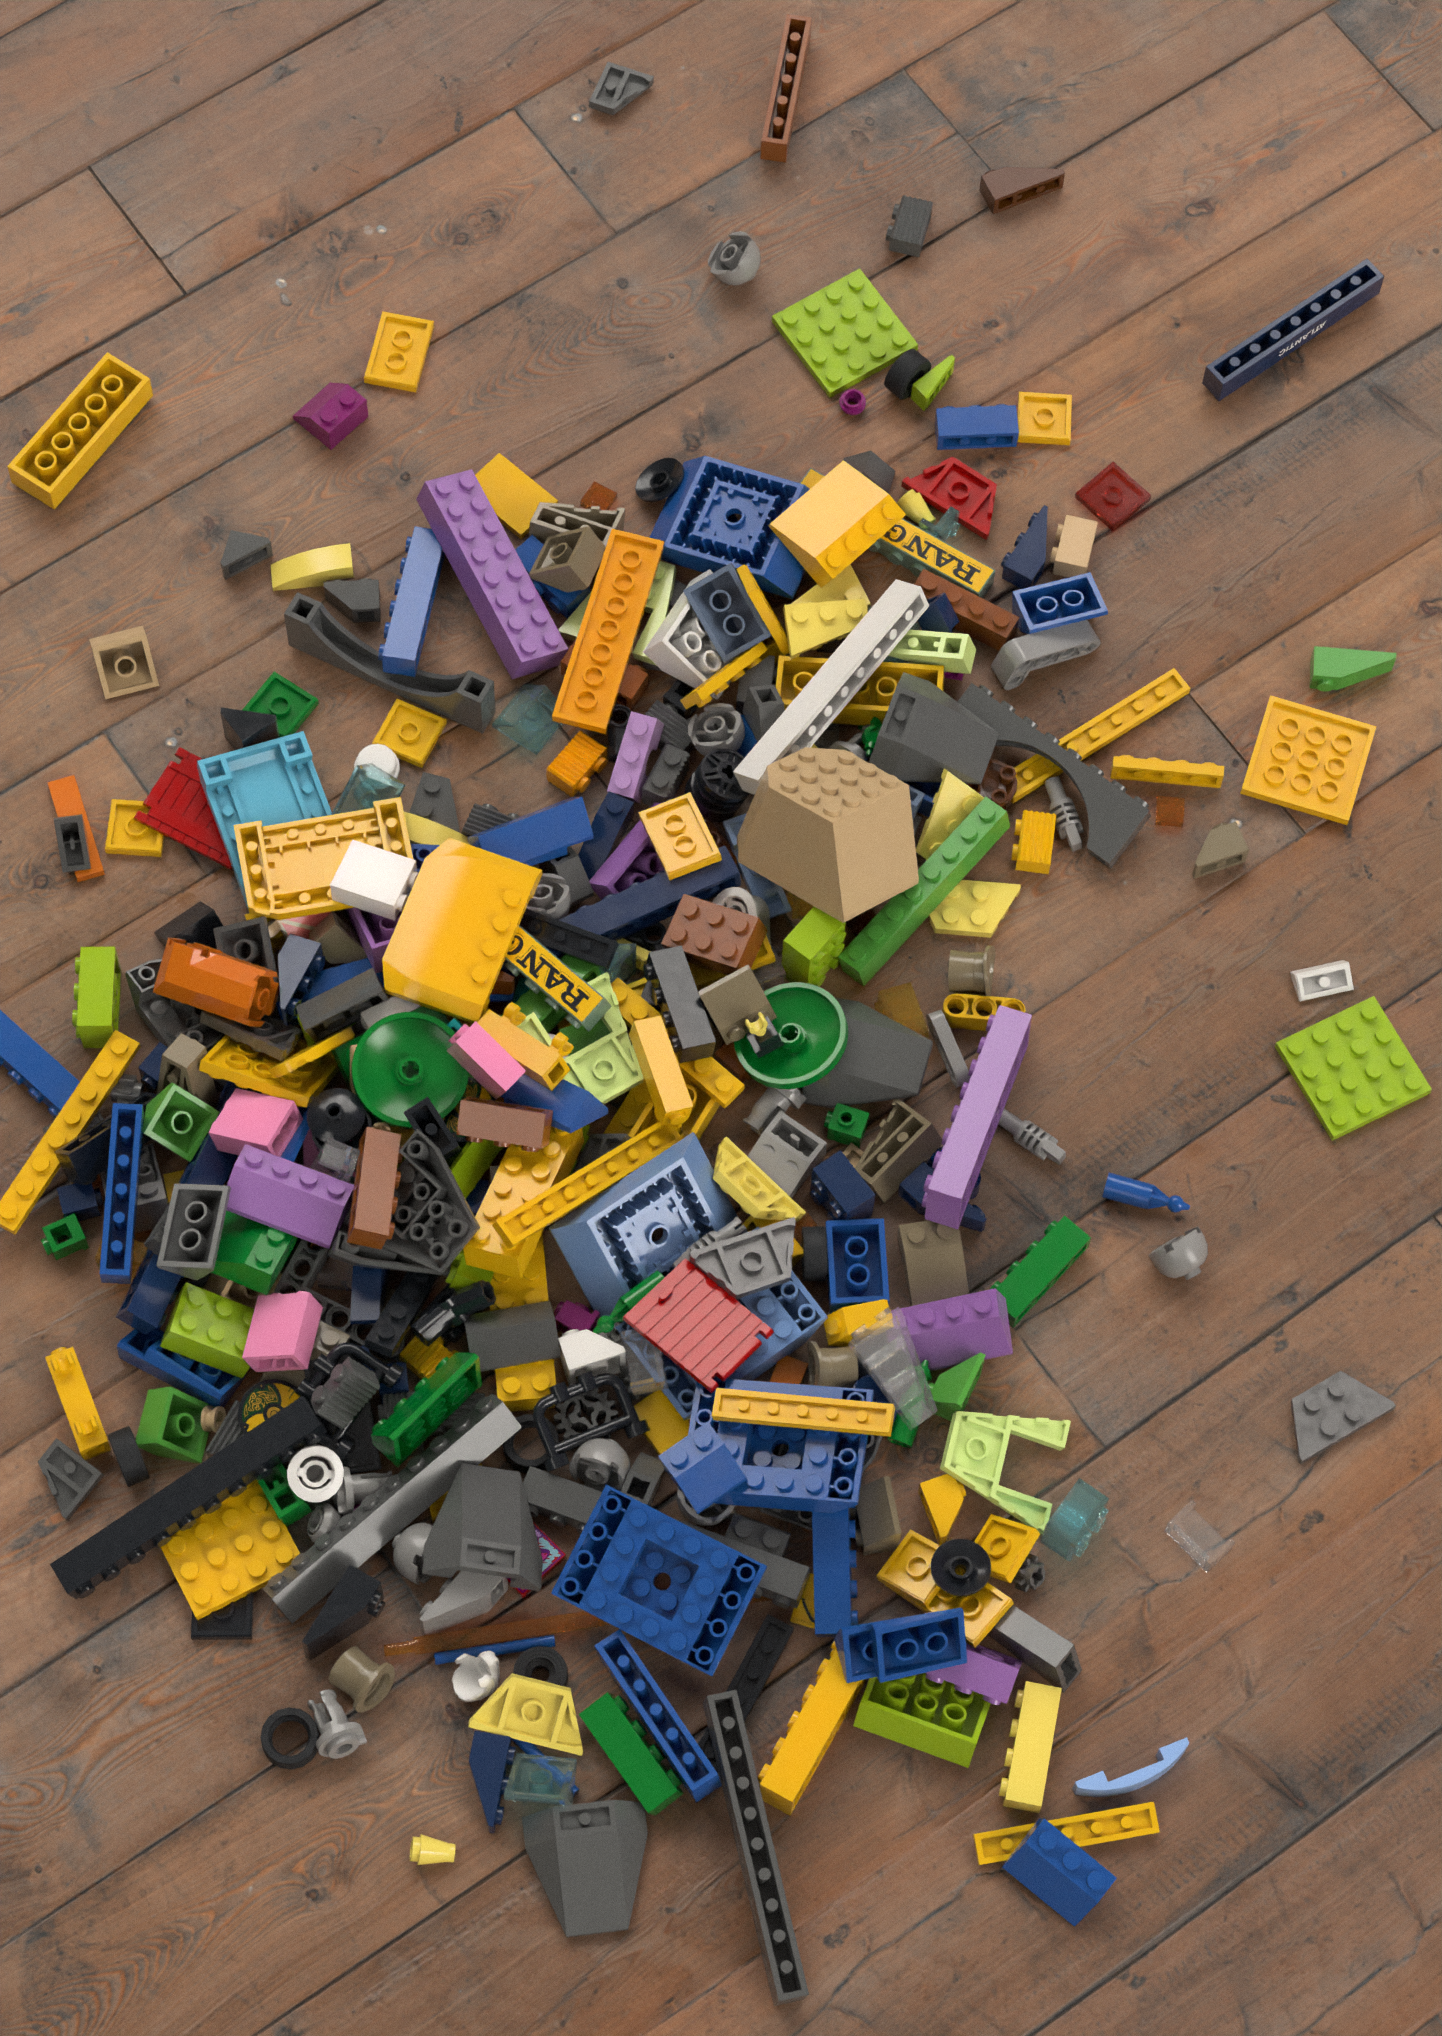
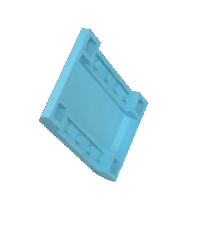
(264, 784)

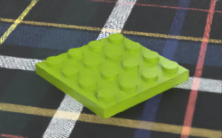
(844, 333)
(1353, 1068)

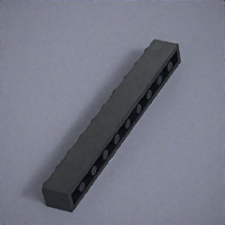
(189, 1498)

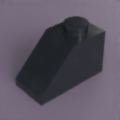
(427, 1119)

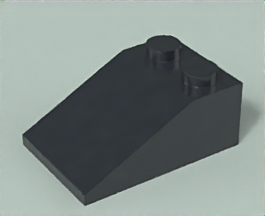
(345, 1612)

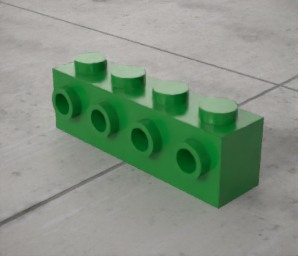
(1041, 1267)
(631, 1753)

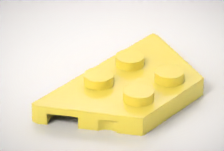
(974, 908)
(751, 1186)
(531, 1713)

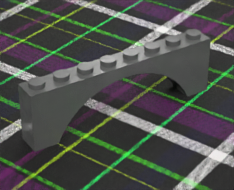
(460, 697)
(1111, 812)

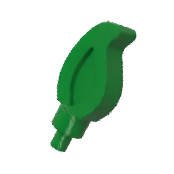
(870, 735)

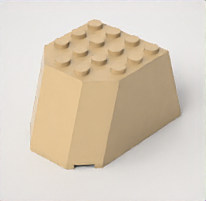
(831, 831)

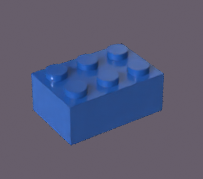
(856, 1262)

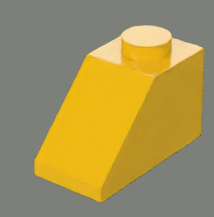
(850, 1318)
(942, 1503)

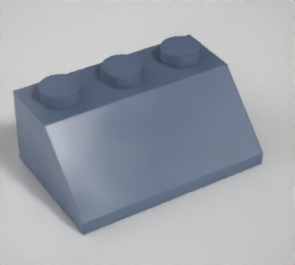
(727, 612)

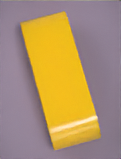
(970, 1005)

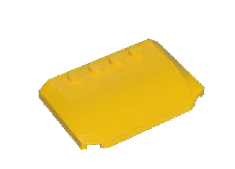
(294, 862)
(457, 929)

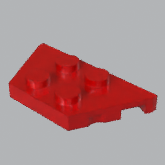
(959, 487)

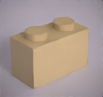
(1074, 547)

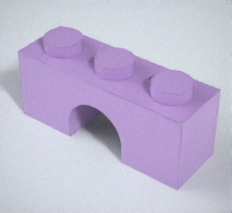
(639, 740)

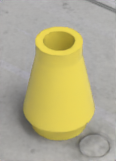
(915, 507)
(431, 1850)

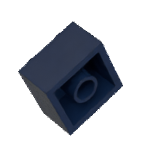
(841, 1189)

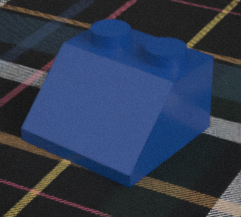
(702, 1467)

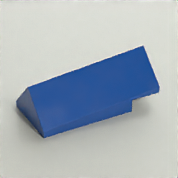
(539, 834)
(570, 1104)
(181, 1372)
(902, 1646)

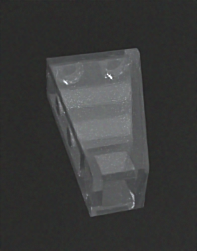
(894, 1365)

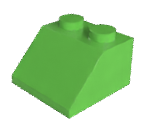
(172, 1425)

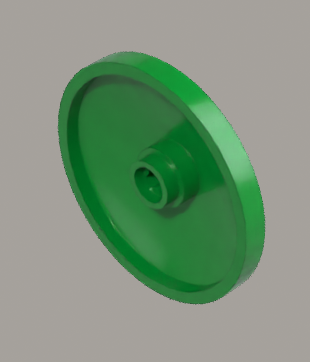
(812, 1036)
(405, 1062)

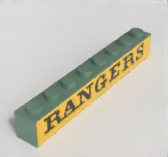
(920, 550)
(555, 980)

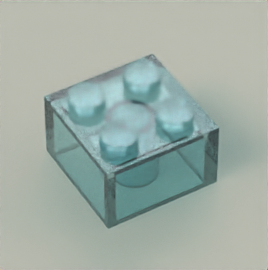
(1074, 1520)

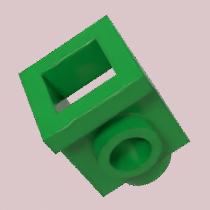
(68, 1229)

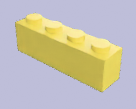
(1031, 1747)

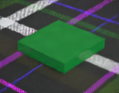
(285, 700)

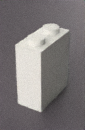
(374, 880)

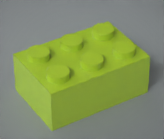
(813, 948)
(97, 995)
(209, 1329)

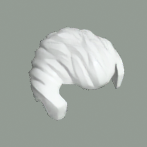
(476, 1676)

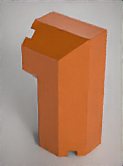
(216, 982)

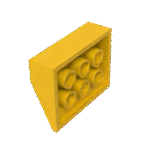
(836, 522)

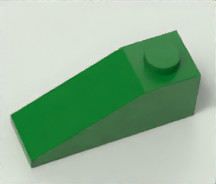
(282, 1498)

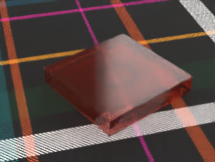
(1113, 496)

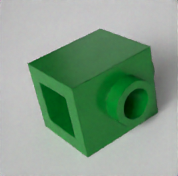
(846, 1125)

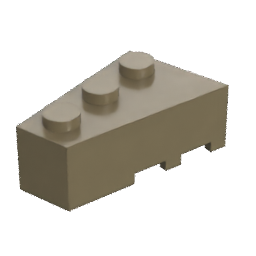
(559, 518)
(181, 1066)
(898, 1150)

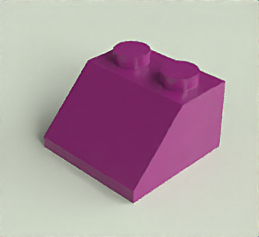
(333, 413)

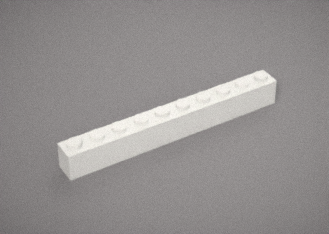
(836, 681)

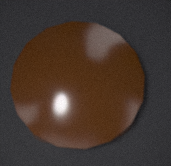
(998, 783)

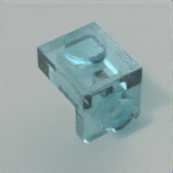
(945, 527)

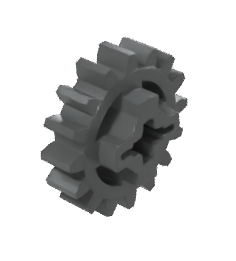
(595, 1410)

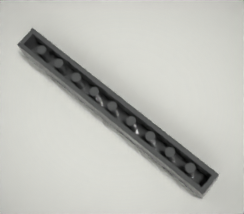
(573, 1503)
(391, 1507)
(755, 1848)

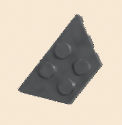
(271, 1038)
(750, 1259)
(1334, 1412)

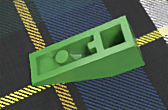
(1344, 667)

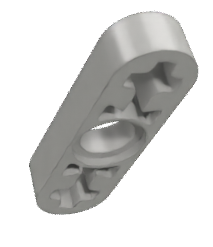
(948, 1048)

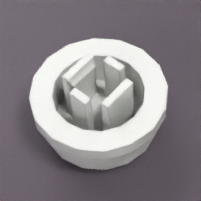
(381, 757)

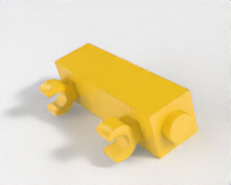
(540, 1061)
(661, 1071)
(77, 1402)

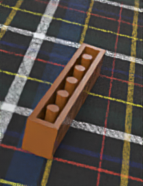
(786, 88)

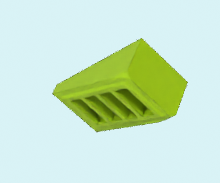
(930, 384)

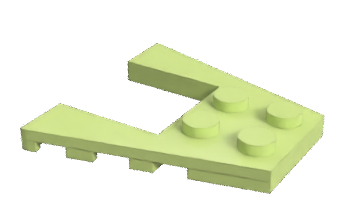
(657, 605)
(608, 1064)
(977, 1454)

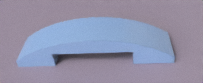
(756, 884)
(1098, 1786)

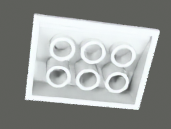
(683, 645)

